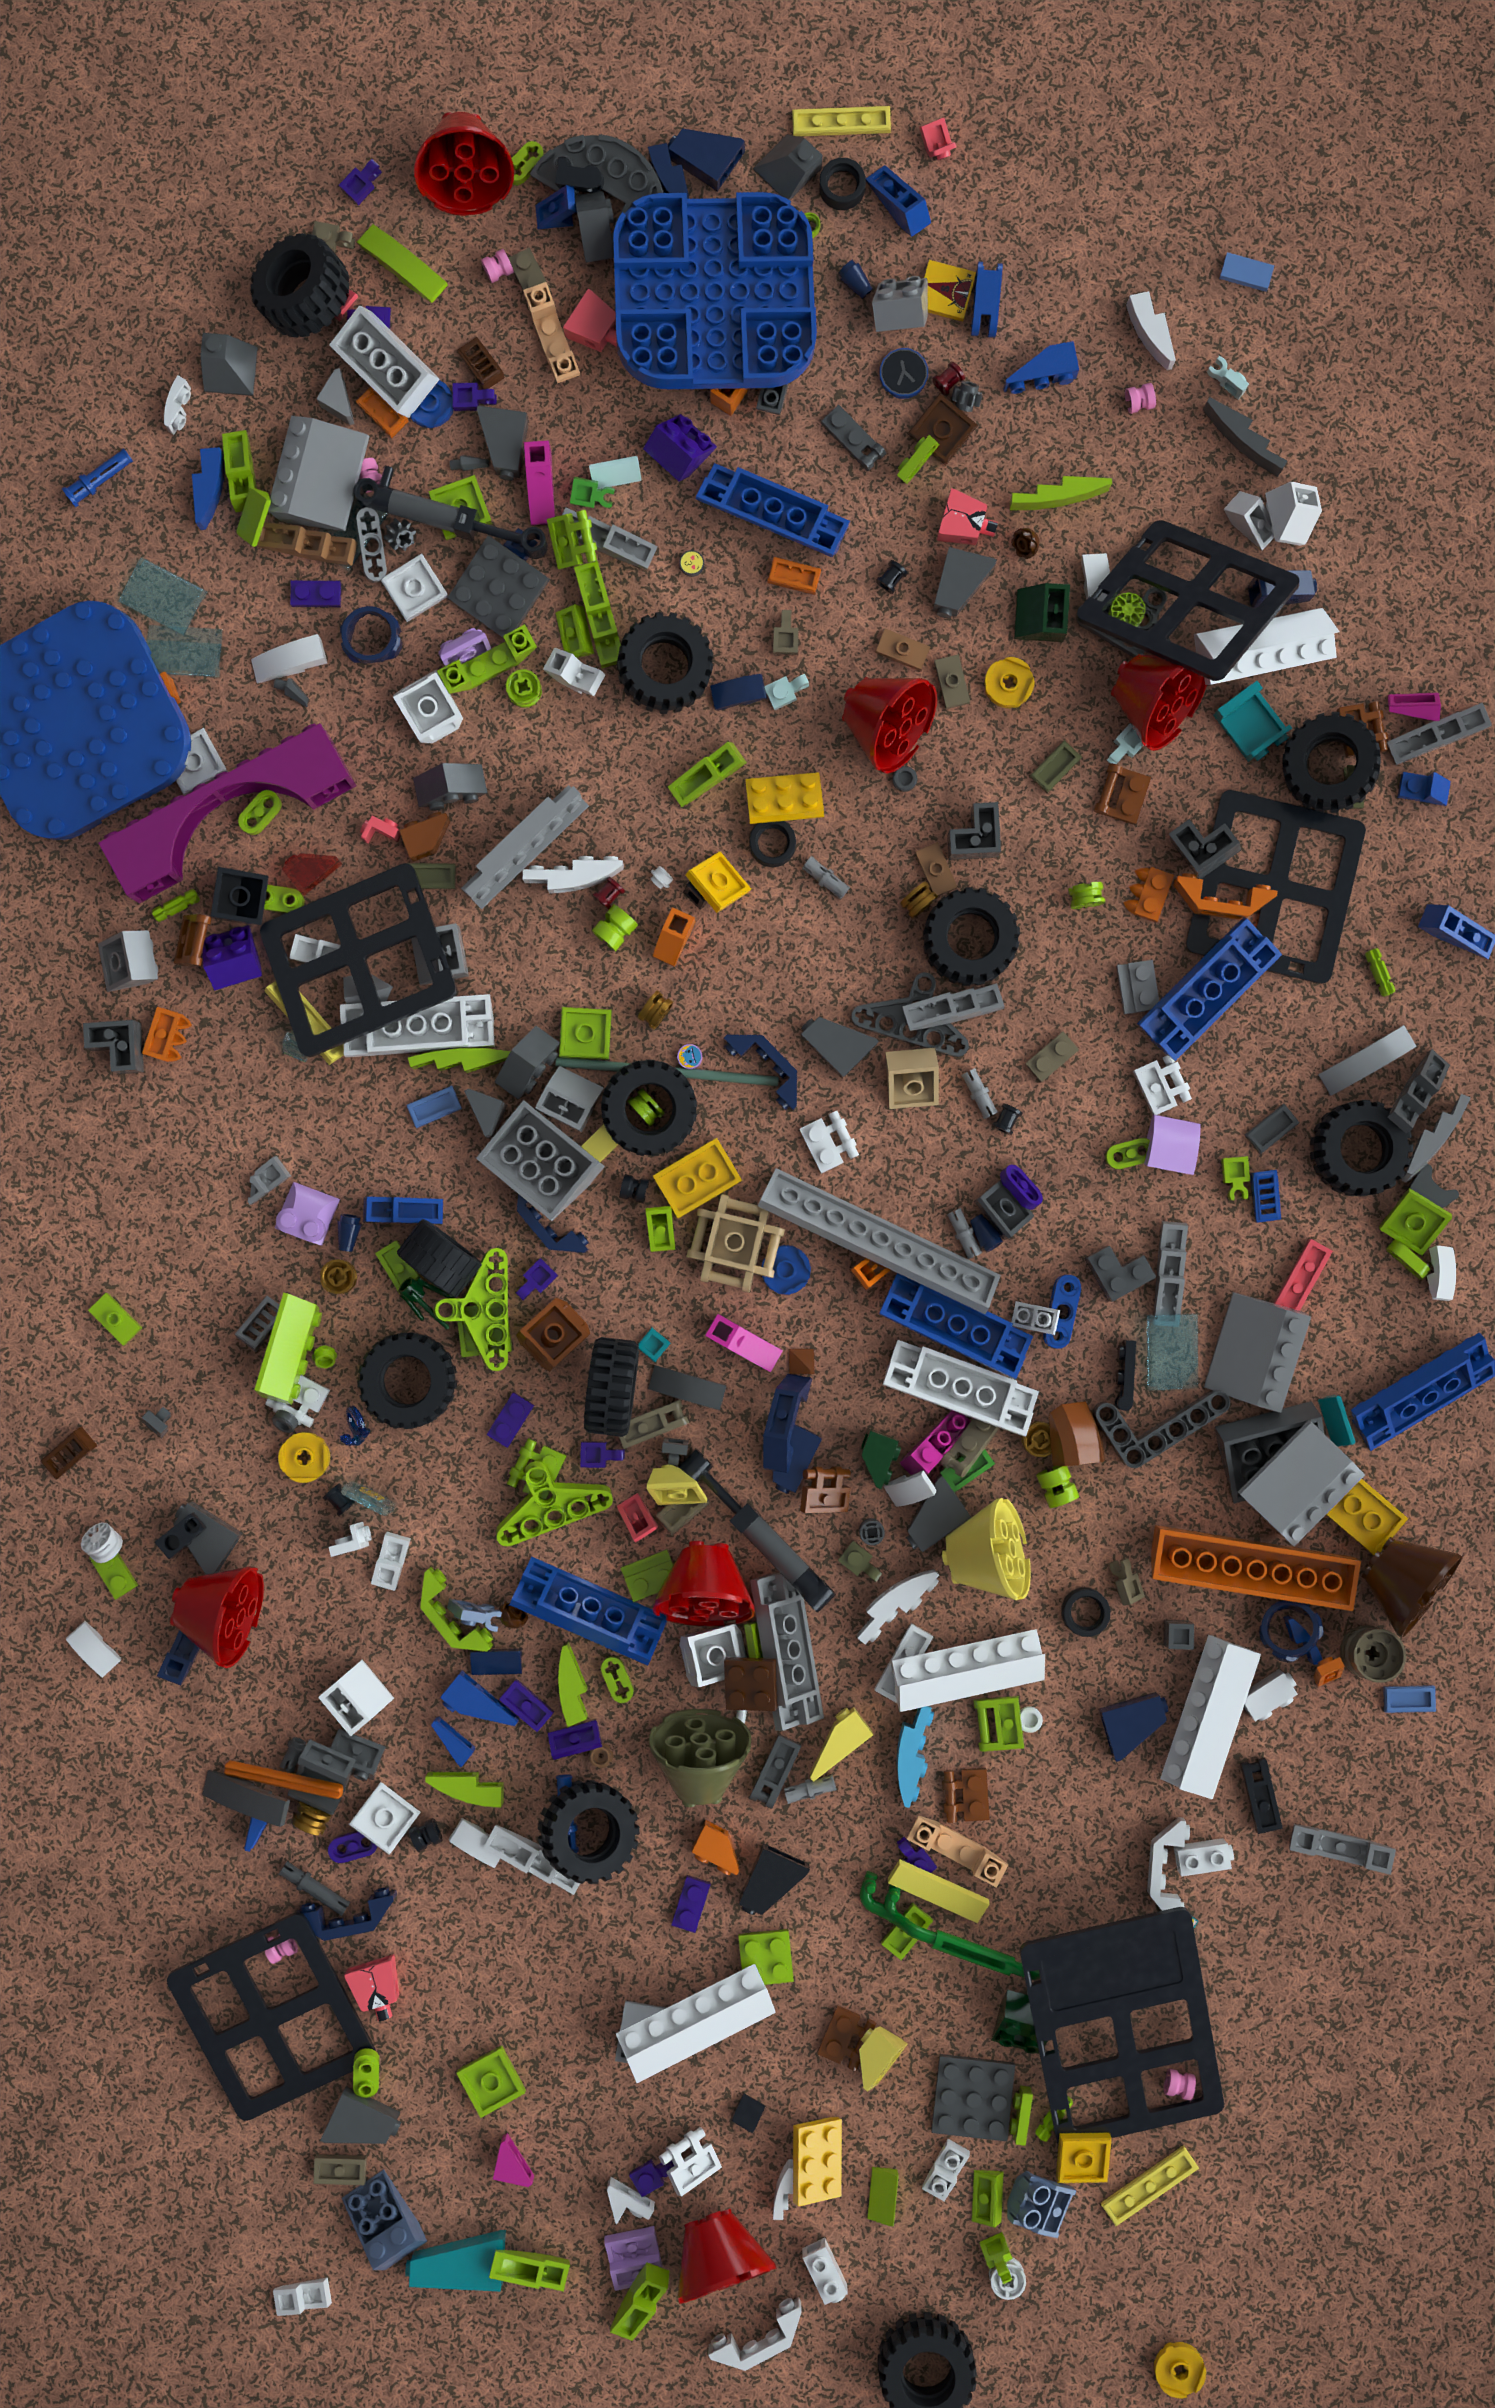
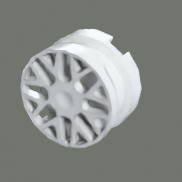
(102, 1544)
(1010, 2289)

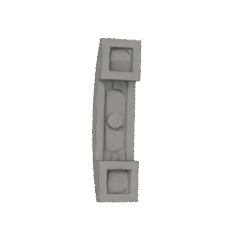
(1367, 1060)
(1342, 1847)

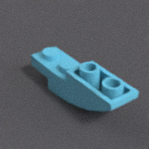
(909, 1762)

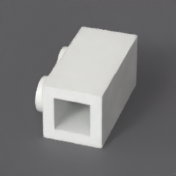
(1269, 1694)
(1203, 1857)
(825, 2271)

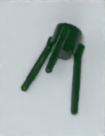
(412, 1292)

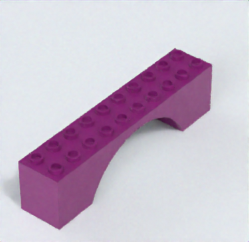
(152, 850)

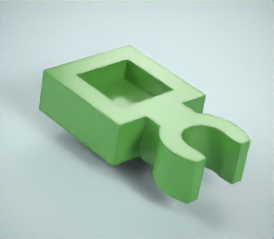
(586, 493)

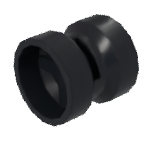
(628, 1188)
(425, 1835)

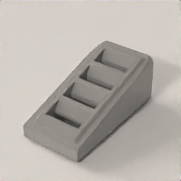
(261, 1336)

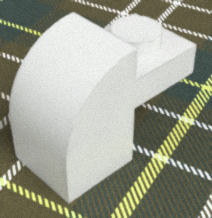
(573, 673)

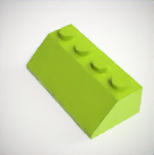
(287, 1349)

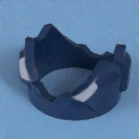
(348, 626)
(1290, 1655)

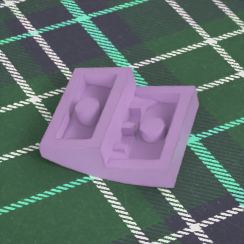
(1173, 1144)
(629, 2254)

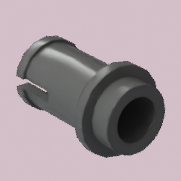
(292, 1755)

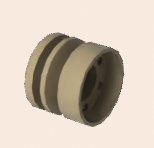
(1387, 1655)

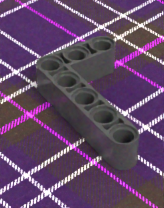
(1161, 1430)

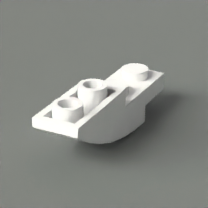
(585, 874)
(904, 1595)

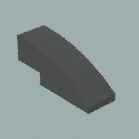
(687, 1387)

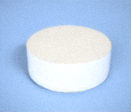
(1031, 1719)

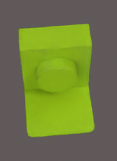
(660, 1228)

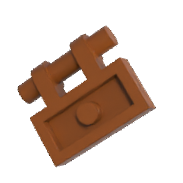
(1374, 716)
(825, 1498)
(974, 1794)
(839, 2034)

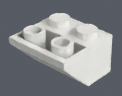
(1293, 512)
(356, 1697)

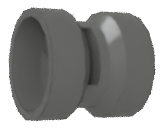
(869, 1528)

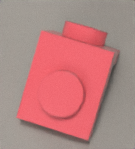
(937, 139)
(387, 828)

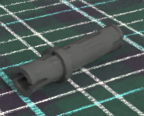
(314, 1888)

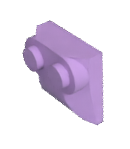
(465, 647)
(307, 1213)

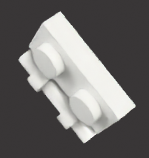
(1155, 1087)
(822, 1146)
(311, 1396)
(694, 2168)

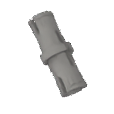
(825, 877)
(979, 1093)
(964, 1233)
(810, 1789)

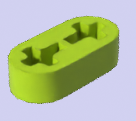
(521, 158)
(1408, 1259)
(611, 1681)

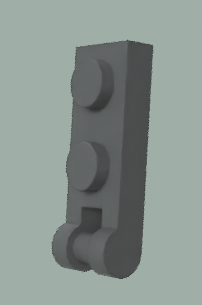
(852, 437)
(775, 1770)

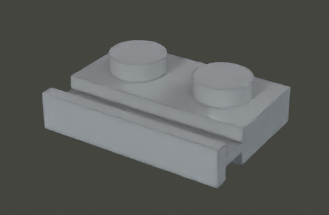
(1137, 986)

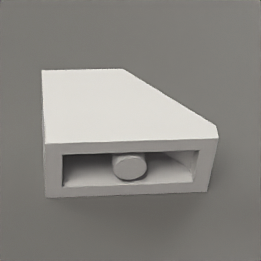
(1250, 518)

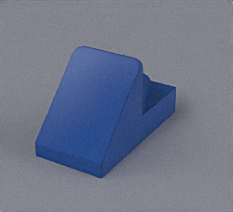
(557, 209)
(1424, 788)

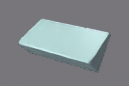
(616, 472)

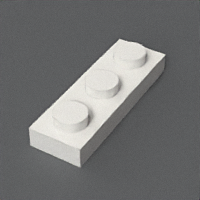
(913, 1643)

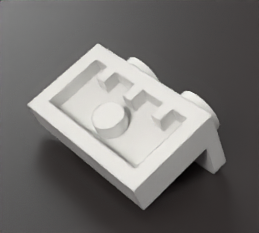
(358, 1540)

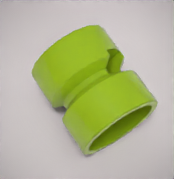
(614, 927)
(1059, 1476)

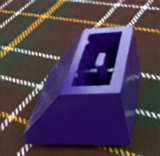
(679, 446)
(231, 957)

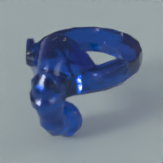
(359, 1431)

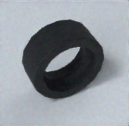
(843, 165)
(772, 861)
(1094, 1629)

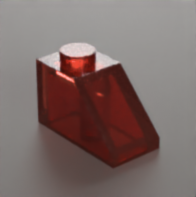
(309, 870)

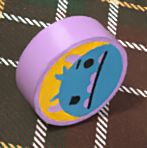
(689, 1056)

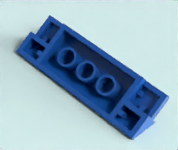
(774, 508)
(1209, 989)
(957, 1326)
(1424, 1391)
(589, 1610)

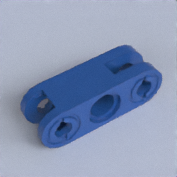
(986, 298)
(1070, 1300)

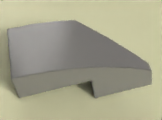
(267, 1178)

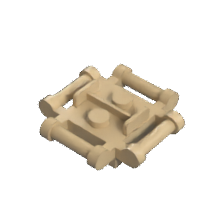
(735, 1243)

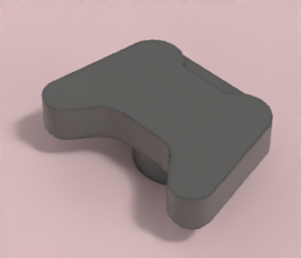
(1425, 1186)

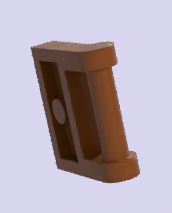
(1130, 796)
(191, 940)

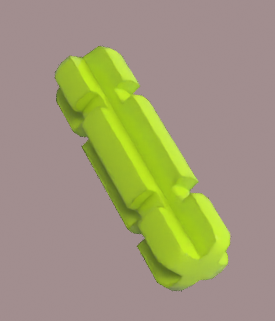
(175, 905)
(1380, 972)
(1044, 2131)

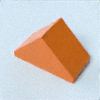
(868, 1272)

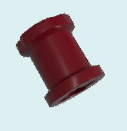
(948, 378)
(616, 891)

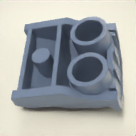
(1038, 2204)

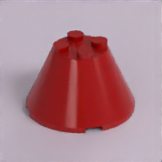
(463, 166)
(1157, 697)
(889, 718)
(704, 1588)
(219, 1612)
(718, 2256)

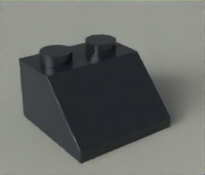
(239, 896)

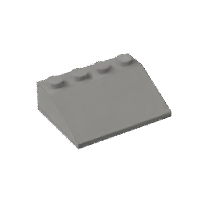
(317, 474)
(539, 1161)
(1257, 1351)
(1301, 1483)

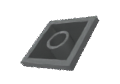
(790, 165)
(228, 364)

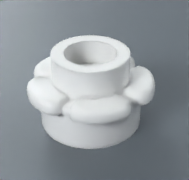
(661, 878)

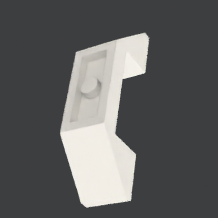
(1172, 1835)
(728, 2353)

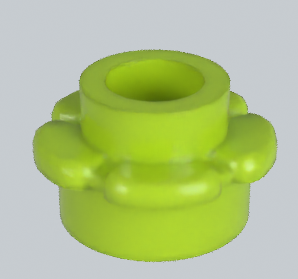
(324, 1356)

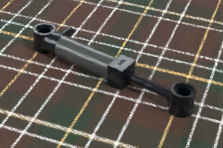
(461, 521)
(763, 1537)

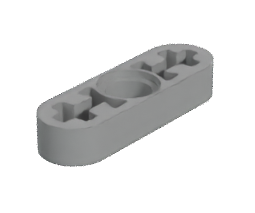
(375, 525)

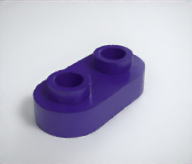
(1021, 1187)
(354, 1847)

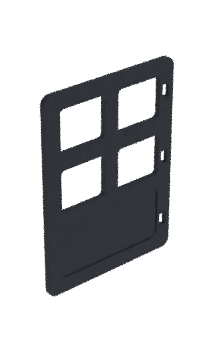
(1110, 1974)

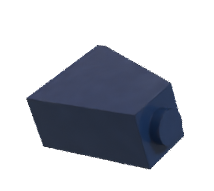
(706, 155)
(1259, 589)
(805, 1445)
(1132, 1722)

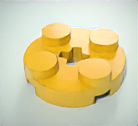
(1022, 677)
(295, 1468)
(1185, 2383)

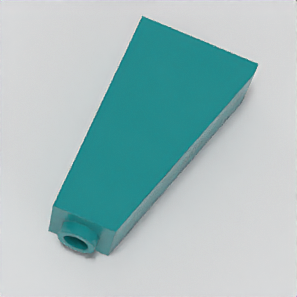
(457, 2264)

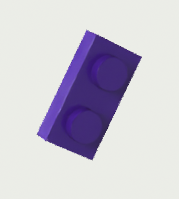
(315, 593)
(510, 1420)
(526, 1705)
(574, 1739)
(691, 1904)

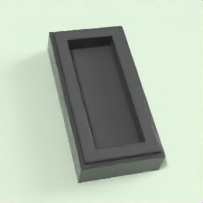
(1272, 1128)

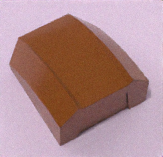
(553, 1334)
(1074, 1435)

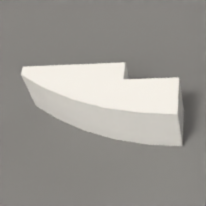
(1151, 329)
(289, 659)

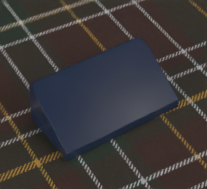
(496, 1661)

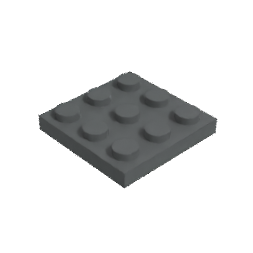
(498, 587)
(973, 2097)

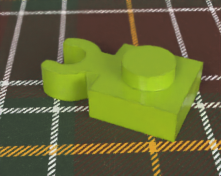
(1236, 1171)

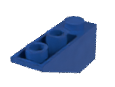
(1054, 361)

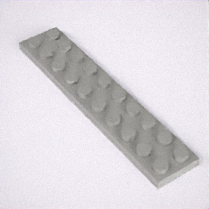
(880, 1241)

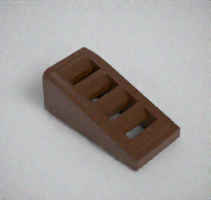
(492, 377)
(80, 1442)

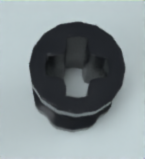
(891, 576)
(1007, 1119)
(339, 1501)

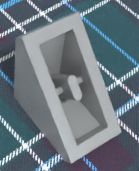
(335, 398)

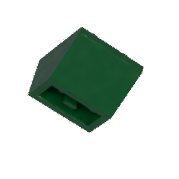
(1042, 612)
(877, 1453)
(1015, 2023)

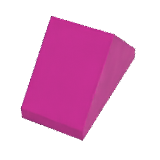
(511, 2165)

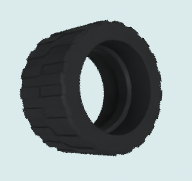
(439, 1258)

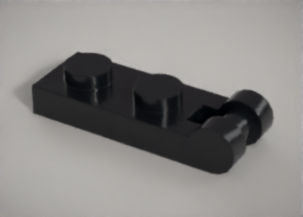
(1125, 1376)
(1261, 1796)

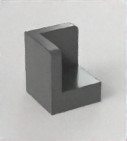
(1178, 1634)

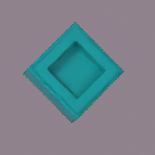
(653, 1344)

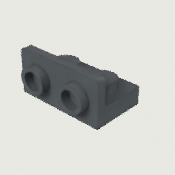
(365, 1752)

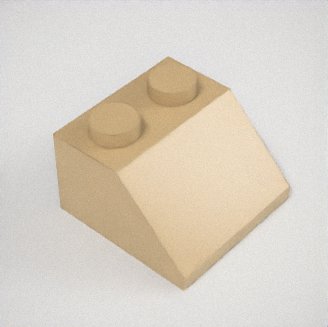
(912, 1078)

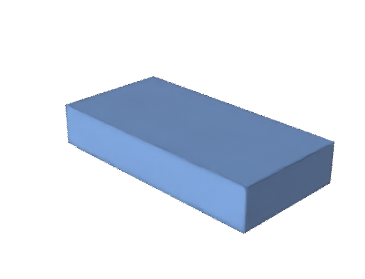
(1246, 272)
(434, 1107)
(1409, 1698)

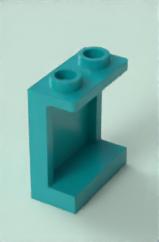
(1252, 723)

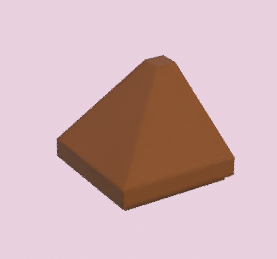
(801, 1361)

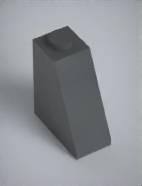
(505, 437)
(960, 580)
(837, 1044)
(936, 1516)
(214, 1543)
(361, 2121)

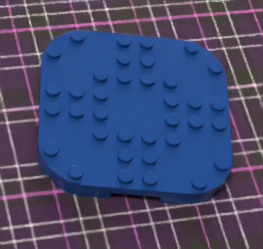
(714, 291)
(84, 722)

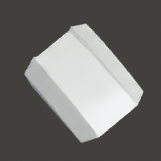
(429, 708)
(706, 1650)

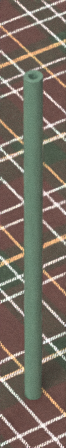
(688, 1073)

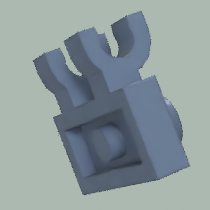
(471, 1613)

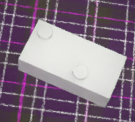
(384, 361)

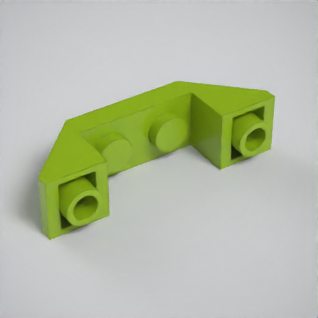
(466, 676)
(477, 1639)

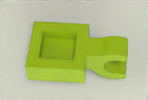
(997, 2254)

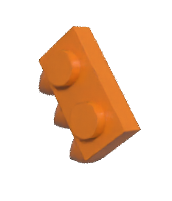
(1150, 894)
(165, 1034)

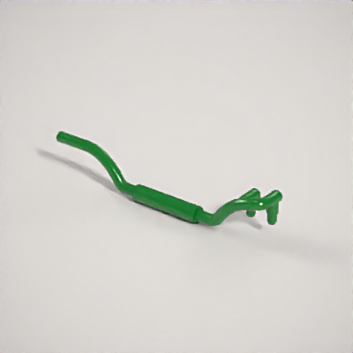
(939, 1940)

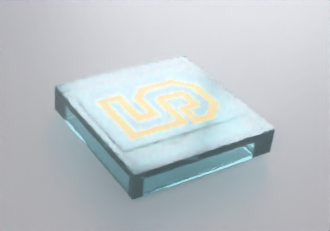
(368, 1498)

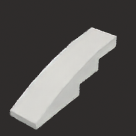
(526, 1857)

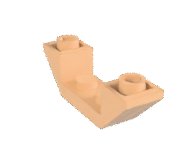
(551, 333)
(934, 1835)

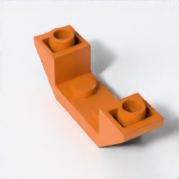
(1191, 888)

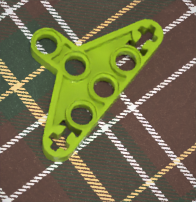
(483, 1321)
(561, 1500)

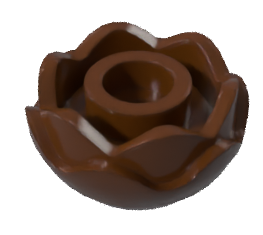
(1025, 542)
(511, 1616)

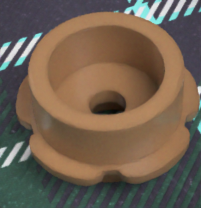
(602, 1762)

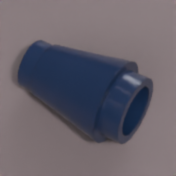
(855, 279)
(348, 1231)
(986, 1233)

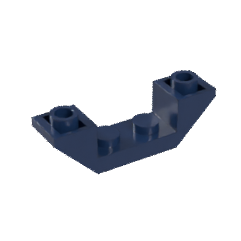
(743, 1043)
(571, 1242)
(781, 1421)
(361, 1922)

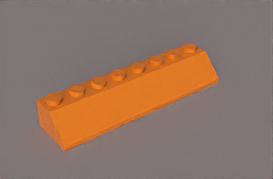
(1254, 1568)

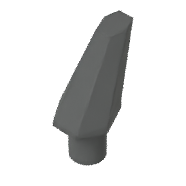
(468, 463)
(292, 690)

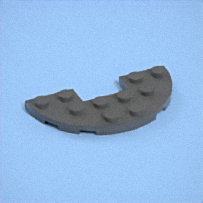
(623, 167)

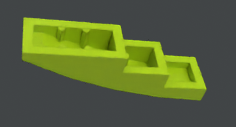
(402, 263)
(1070, 491)
(598, 612)
(470, 1058)

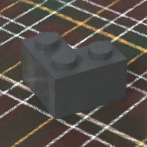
(594, 221)
(450, 784)
(981, 839)
(1205, 853)
(123, 1041)
(527, 1062)
(1118, 1279)

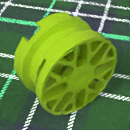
(1128, 609)
(523, 688)
(1086, 895)
(641, 1106)

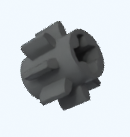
(967, 396)
(393, 535)

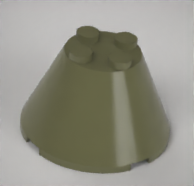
(700, 1753)

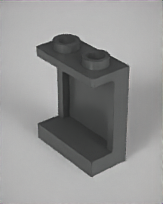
(323, 1764)

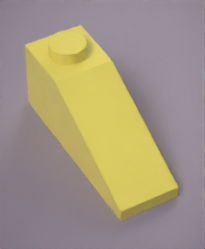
(844, 1737)

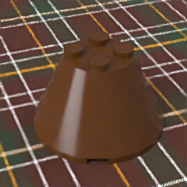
(1407, 1579)

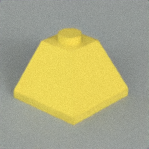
(673, 1486)
(878, 2055)

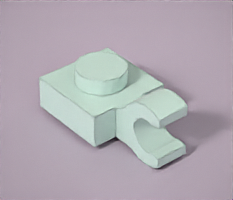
(1230, 380)
(782, 691)
(1128, 743)

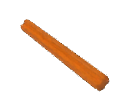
(284, 1779)

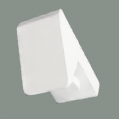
(623, 2196)

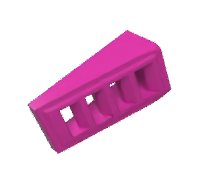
(1416, 705)

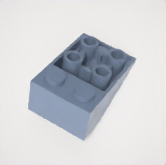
(383, 2222)

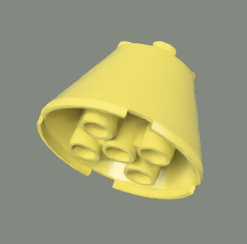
(989, 1552)

